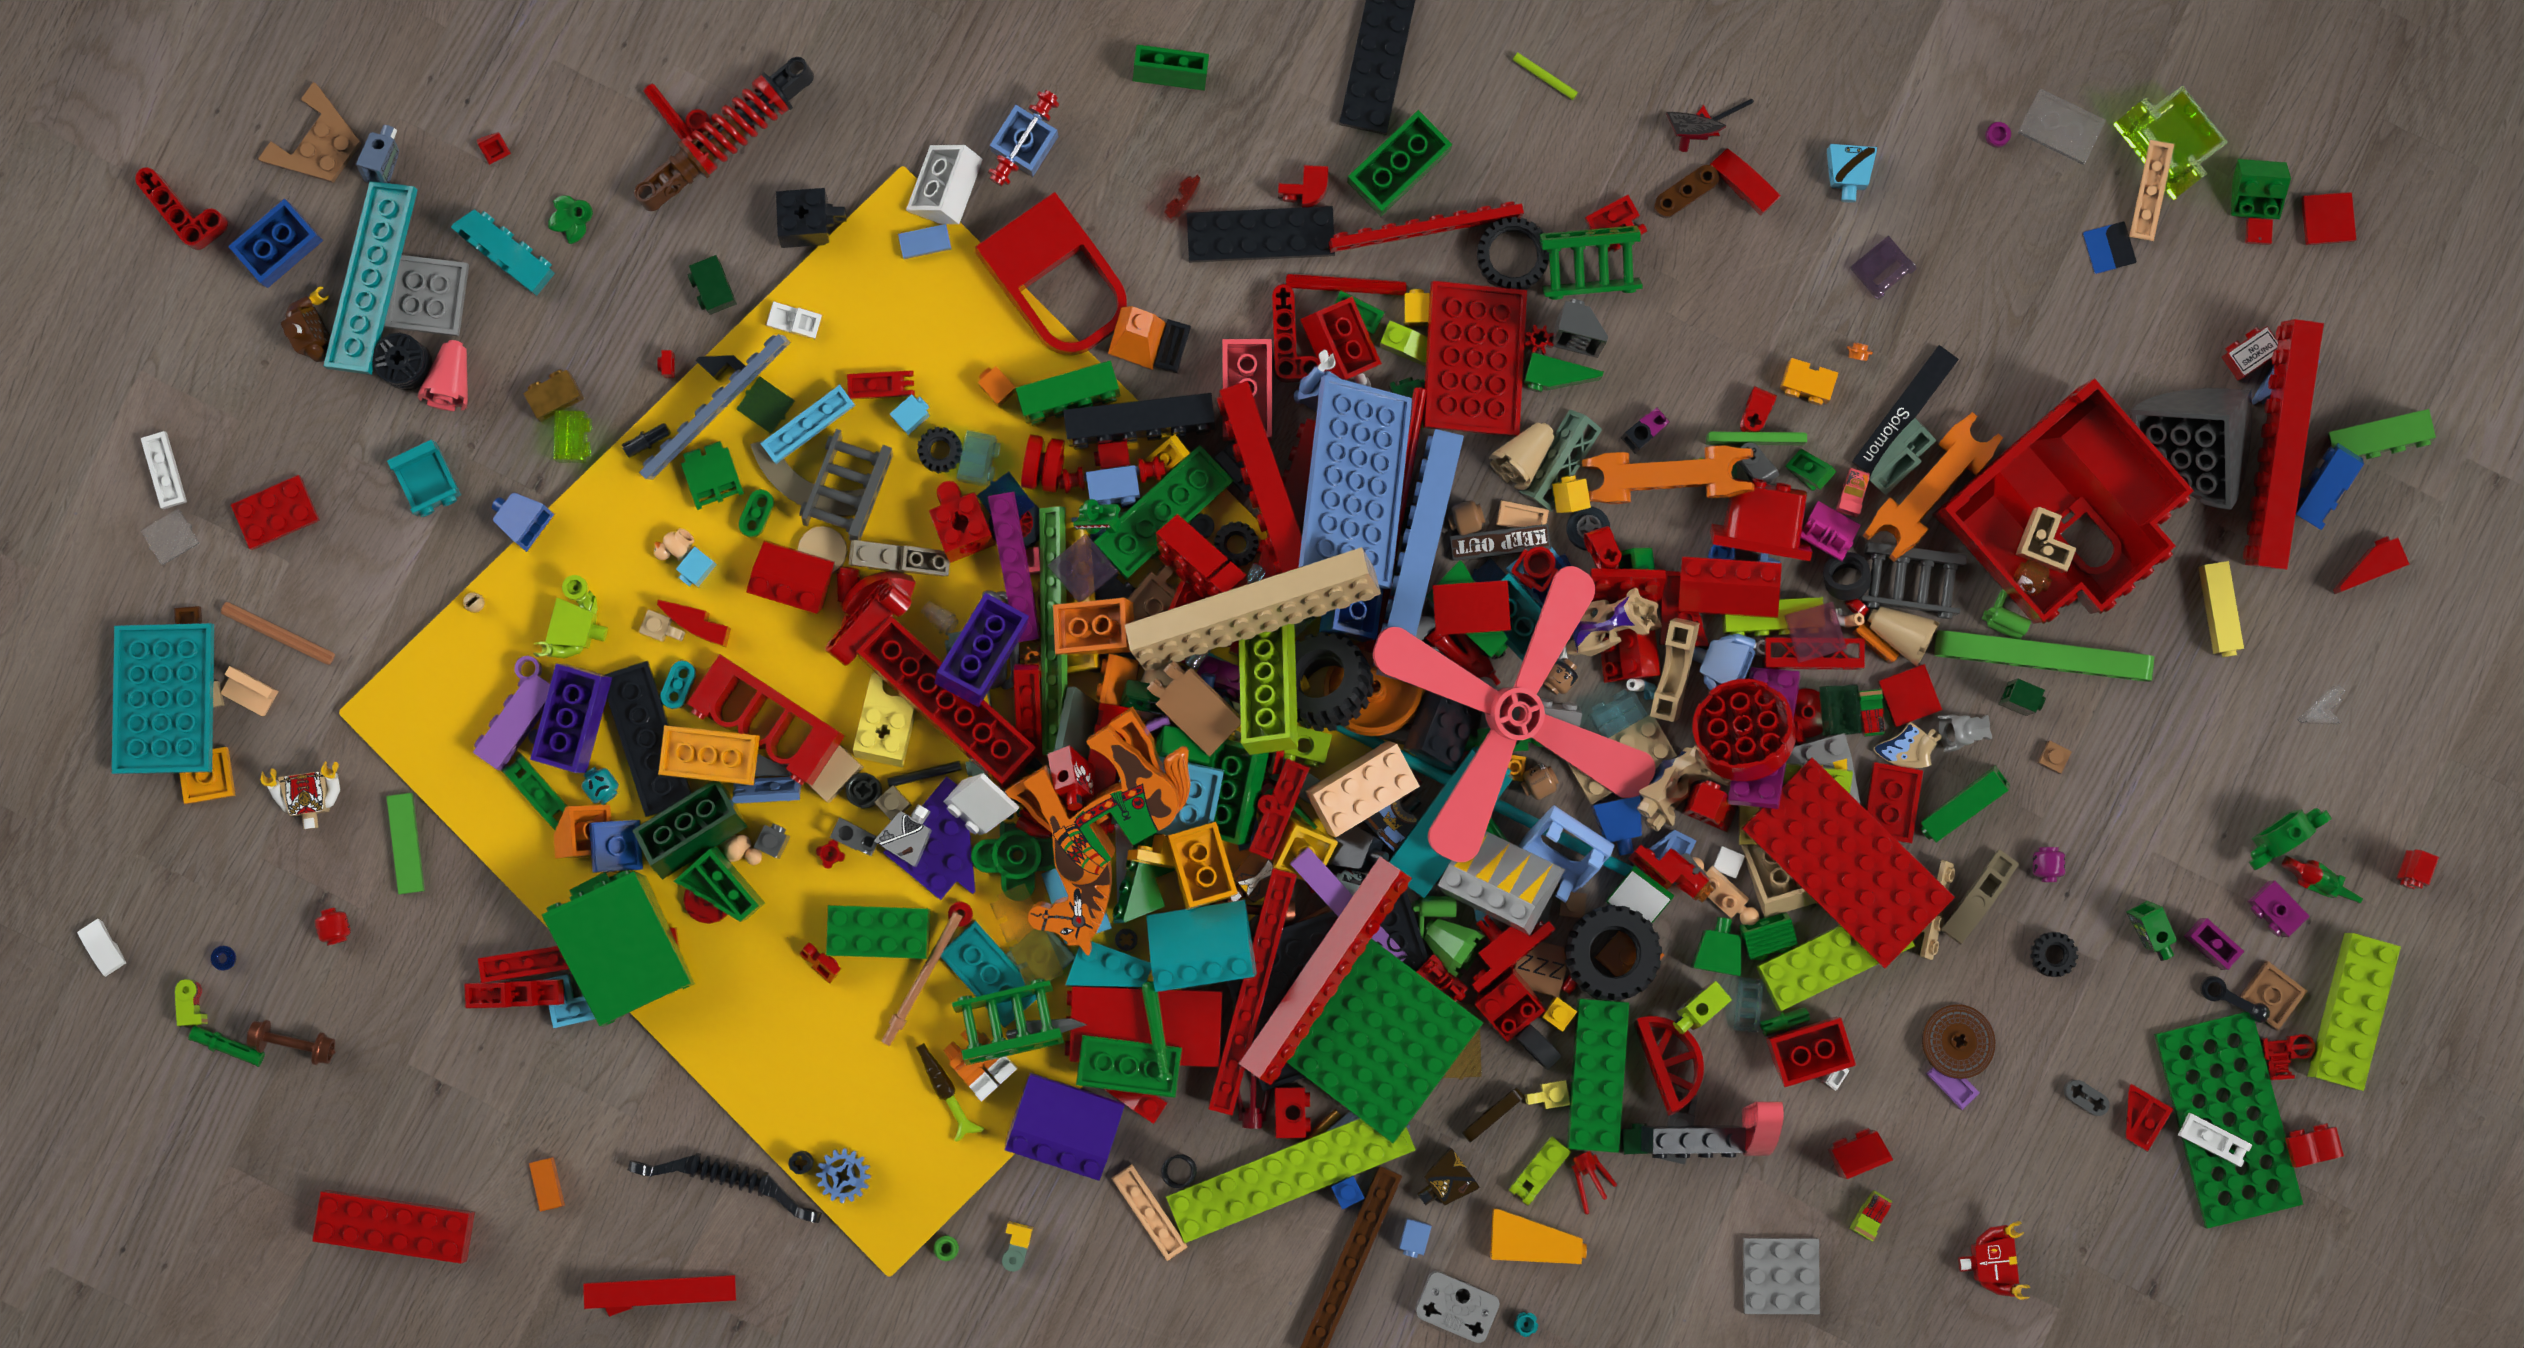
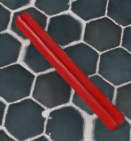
(1346, 284)

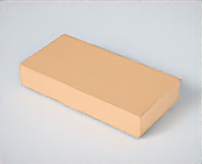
(1518, 515)

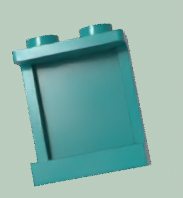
(425, 478)

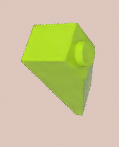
(1405, 343)

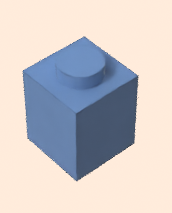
(1414, 1237)

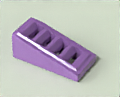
(1157, 724)

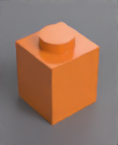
(996, 385)

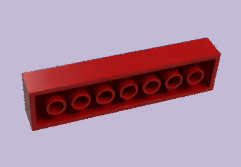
(1262, 474)
(974, 730)

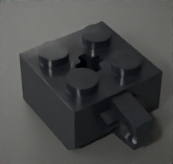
(815, 214)

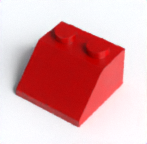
(1859, 1154)

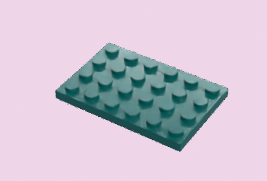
(163, 699)

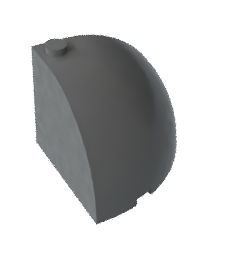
(2203, 438)

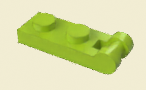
(1540, 1170)

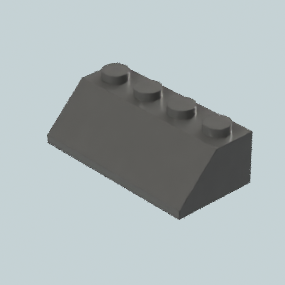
(1579, 330)

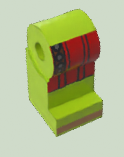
(187, 1003)
(1871, 1215)

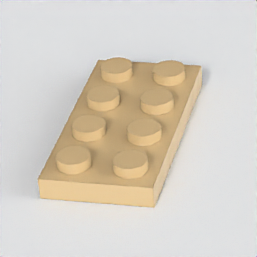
(1642, 735)

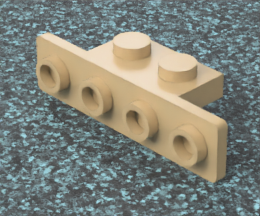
(1930, 943)

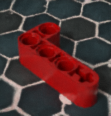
(175, 206)
(1287, 333)
(867, 619)

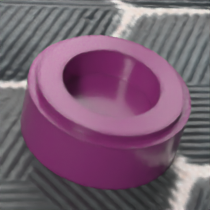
(1998, 134)

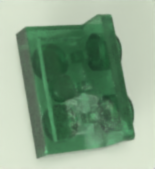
(1840, 710)

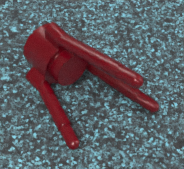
(1252, 1117)

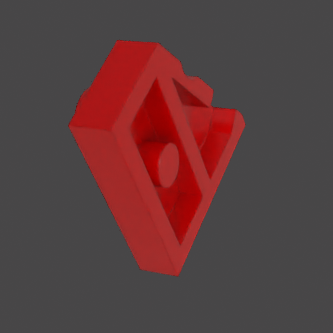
(2144, 1117)

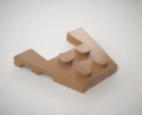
(324, 148)

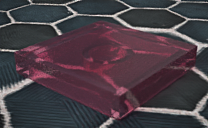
(1815, 632)

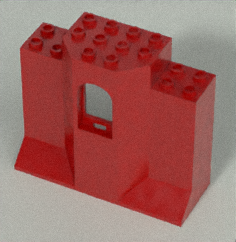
(2079, 462)

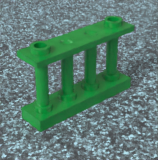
(1577, 242)
(1024, 1040)

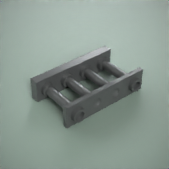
(863, 504)
(1926, 560)

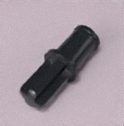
(645, 440)

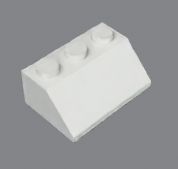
(945, 183)

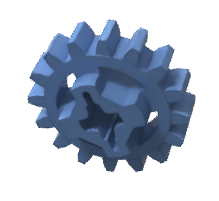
(854, 1180)

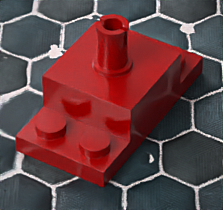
(1506, 949)

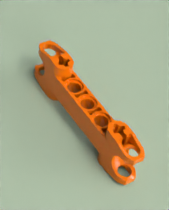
(1711, 472)
(1905, 519)

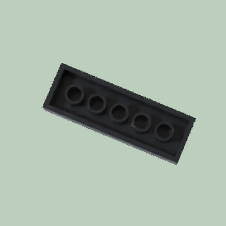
(1139, 420)

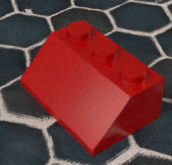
(1344, 334)
(790, 577)
(1811, 1051)

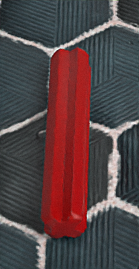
(667, 111)

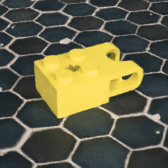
(880, 715)

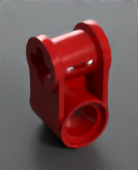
(1758, 408)
(1603, 548)

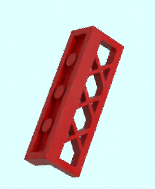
(1818, 663)

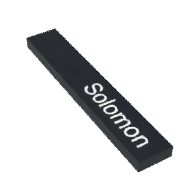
(1906, 408)

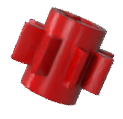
(1545, 339)

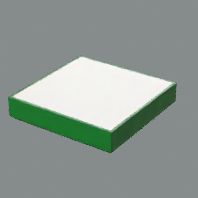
(1641, 894)

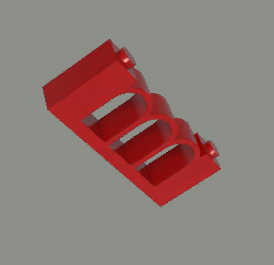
(718, 686)

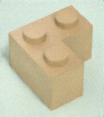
(2039, 545)

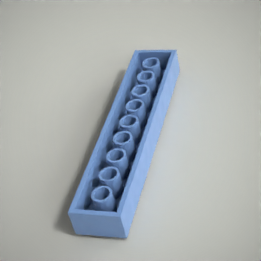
(1423, 537)

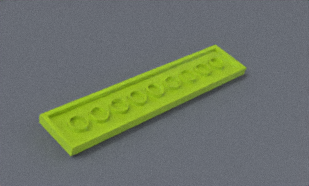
(1282, 1177)

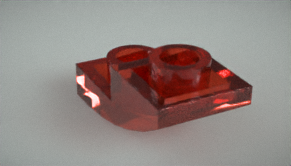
(1187, 191)

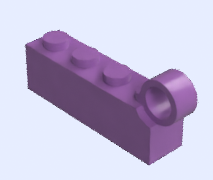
(517, 718)

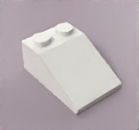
(980, 804)

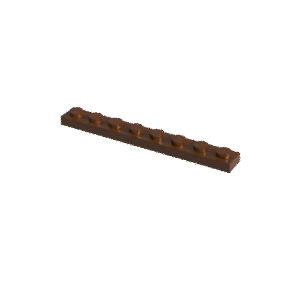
(1352, 1259)

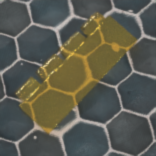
(1032, 944)

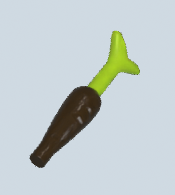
(945, 1090)

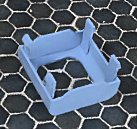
(1576, 872)

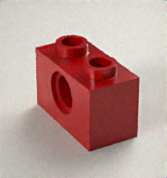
(1283, 1099)

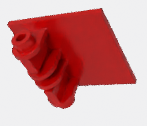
(1438, 975)

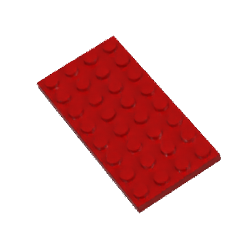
(1848, 863)

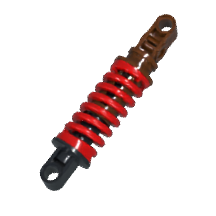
(700, 154)

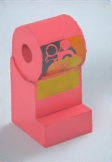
(1853, 493)

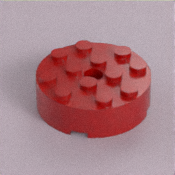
(1767, 733)

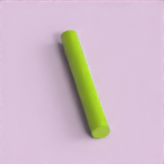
(1545, 76)

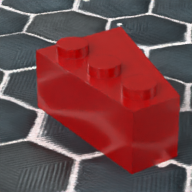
(1710, 806)

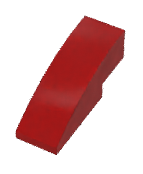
(1745, 181)
(696, 622)

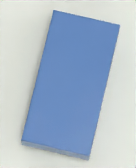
(924, 241)

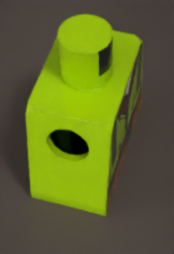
(1701, 1007)

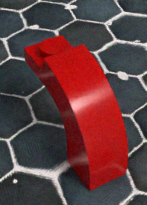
(864, 587)

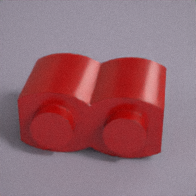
(2417, 869)
(2313, 1146)

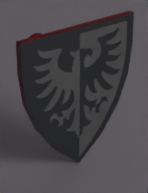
(1692, 127)

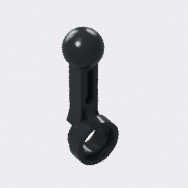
(2258, 1012)

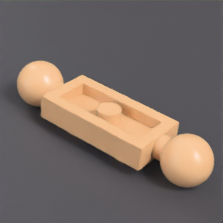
(1728, 896)

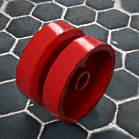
(1046, 464)

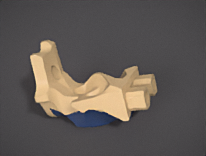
(1664, 792)

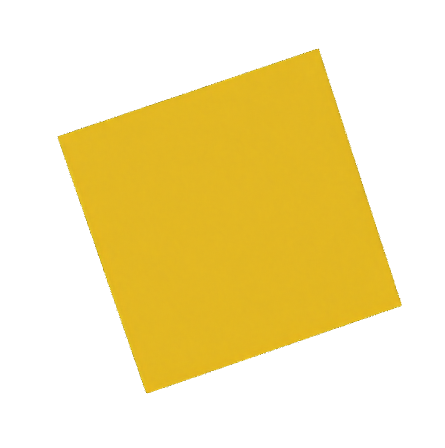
(759, 1025)

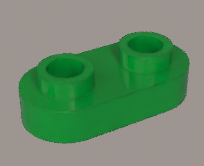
(753, 512)

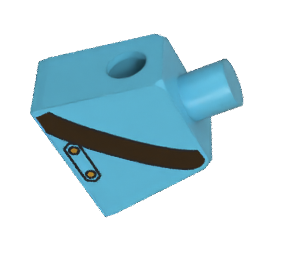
(1850, 168)

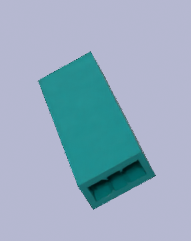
(1415, 854)

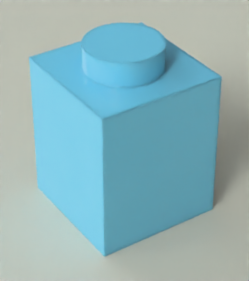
(910, 413)
(695, 567)

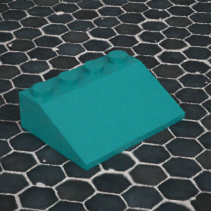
(1200, 946)

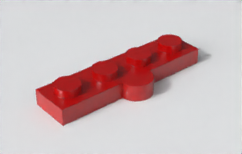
(1278, 808)

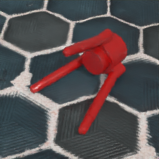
(1586, 1164)

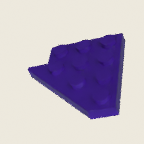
(947, 851)

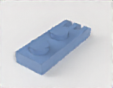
(767, 790)

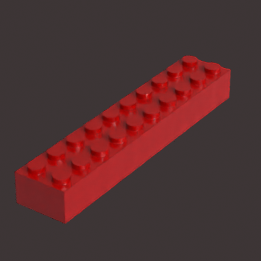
(2283, 444)

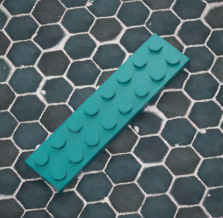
(370, 277)

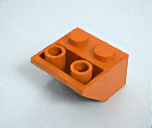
(1117, 673)

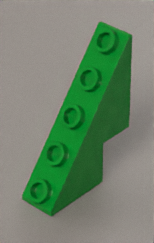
(1139, 888)

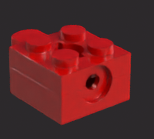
(960, 522)

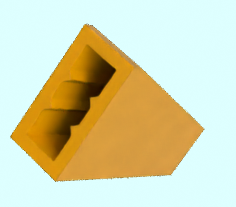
(1527, 1240)

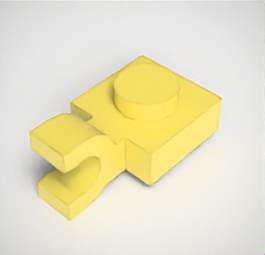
(1552, 1095)

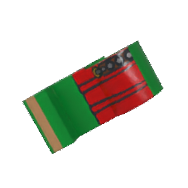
(1871, 712)

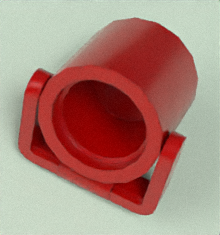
(1537, 568)

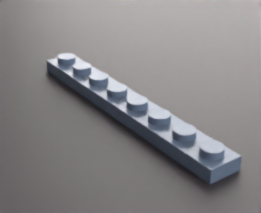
(721, 399)

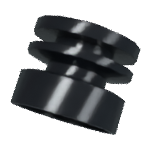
(408, 373)

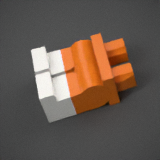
(974, 1074)

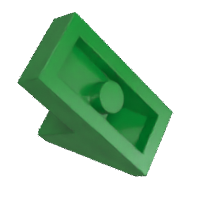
(1810, 470)

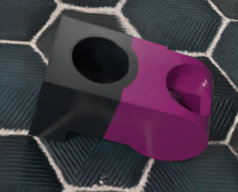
(1645, 430)

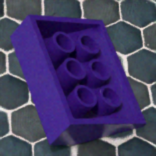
(1064, 1126)

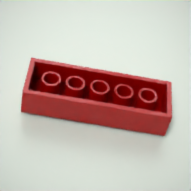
(393, 1226)

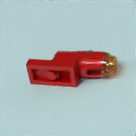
(1672, 869)

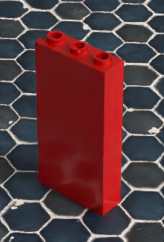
(1188, 1019)

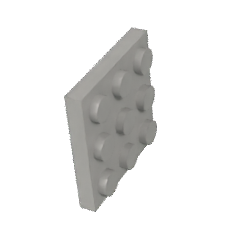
(428, 296)
(1781, 1276)

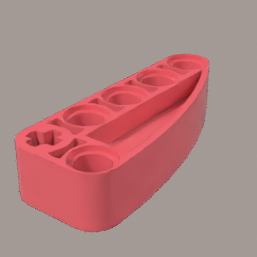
(1763, 1127)

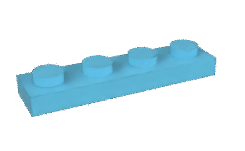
(807, 424)

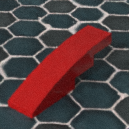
(514, 993)

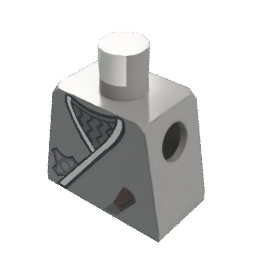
(906, 835)

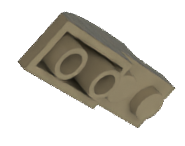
(898, 558)
(1980, 897)

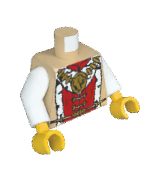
(305, 793)

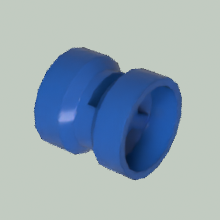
(1721, 552)

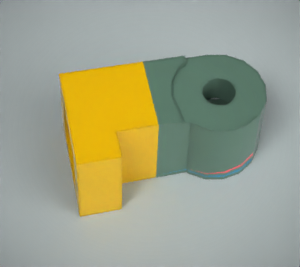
(1015, 1255)

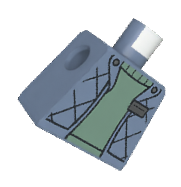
(379, 156)

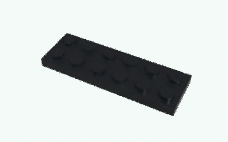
(1376, 65)
(1260, 234)
(640, 725)

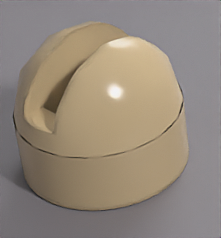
(477, 605)

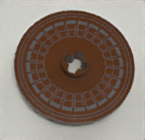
(1941, 1048)

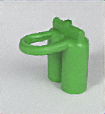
(2006, 620)
(1433, 907)

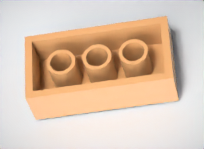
(1362, 788)

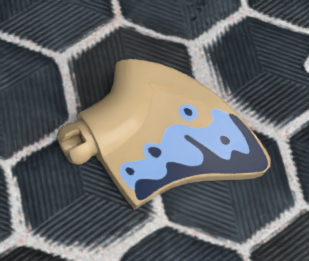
(1909, 748)

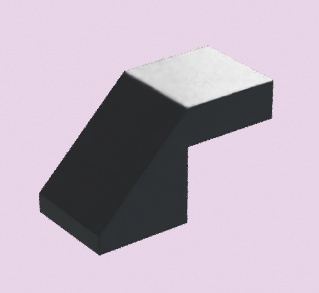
(718, 364)

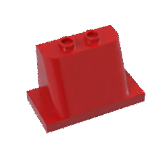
(1765, 521)

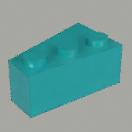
(1108, 968)

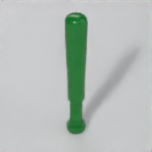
(1154, 1018)

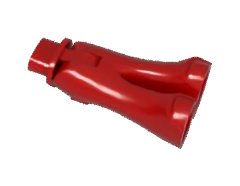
(1472, 661)

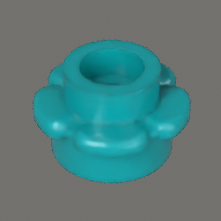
(1532, 1324)

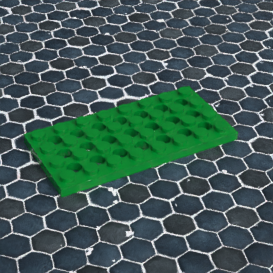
(2261, 1097)

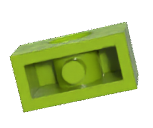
(1319, 747)

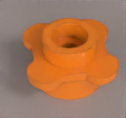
(1859, 351)

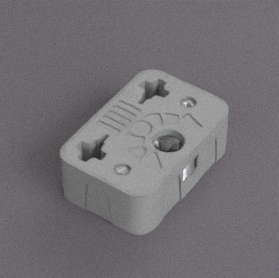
(1455, 1314)

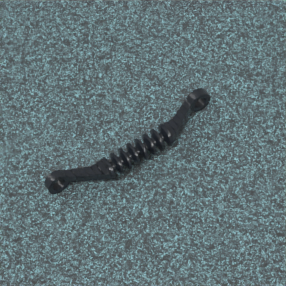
(766, 1184)

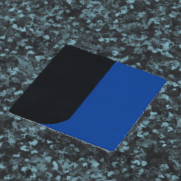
(2109, 247)

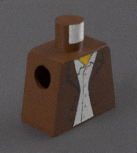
(1252, 878)

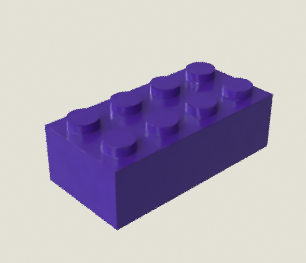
(981, 649)
(571, 718)

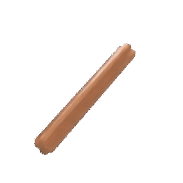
(277, 633)

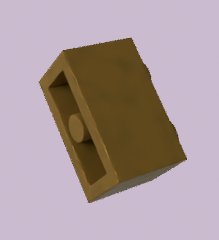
(553, 394)

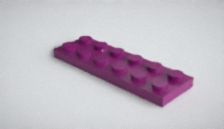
(1767, 790)

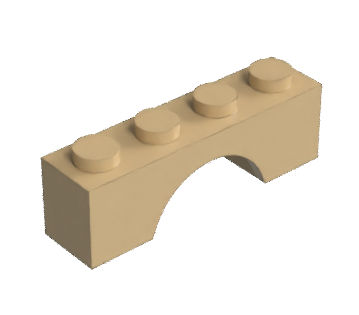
(1674, 678)

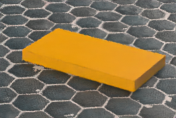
(708, 755)

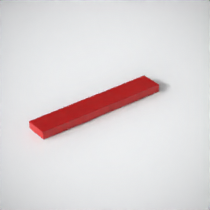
(659, 1291)

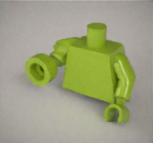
(572, 625)

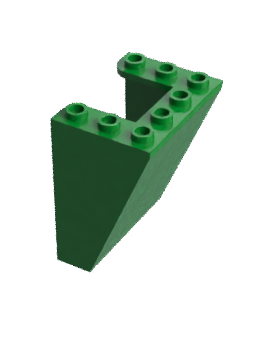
(618, 946)

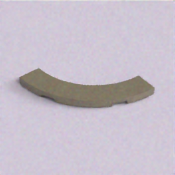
(796, 487)

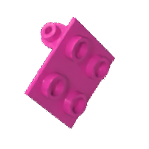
(1830, 531)

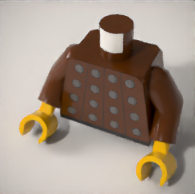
(306, 328)

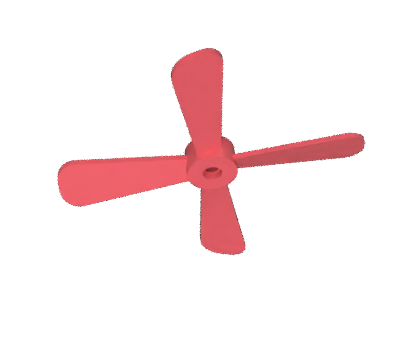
(1466, 813)

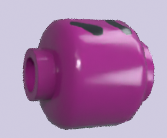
(2049, 863)

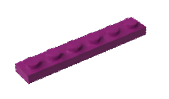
(1014, 560)

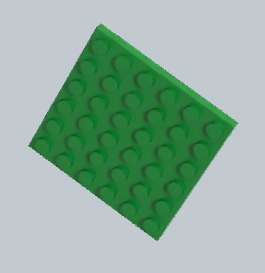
(1384, 1041)

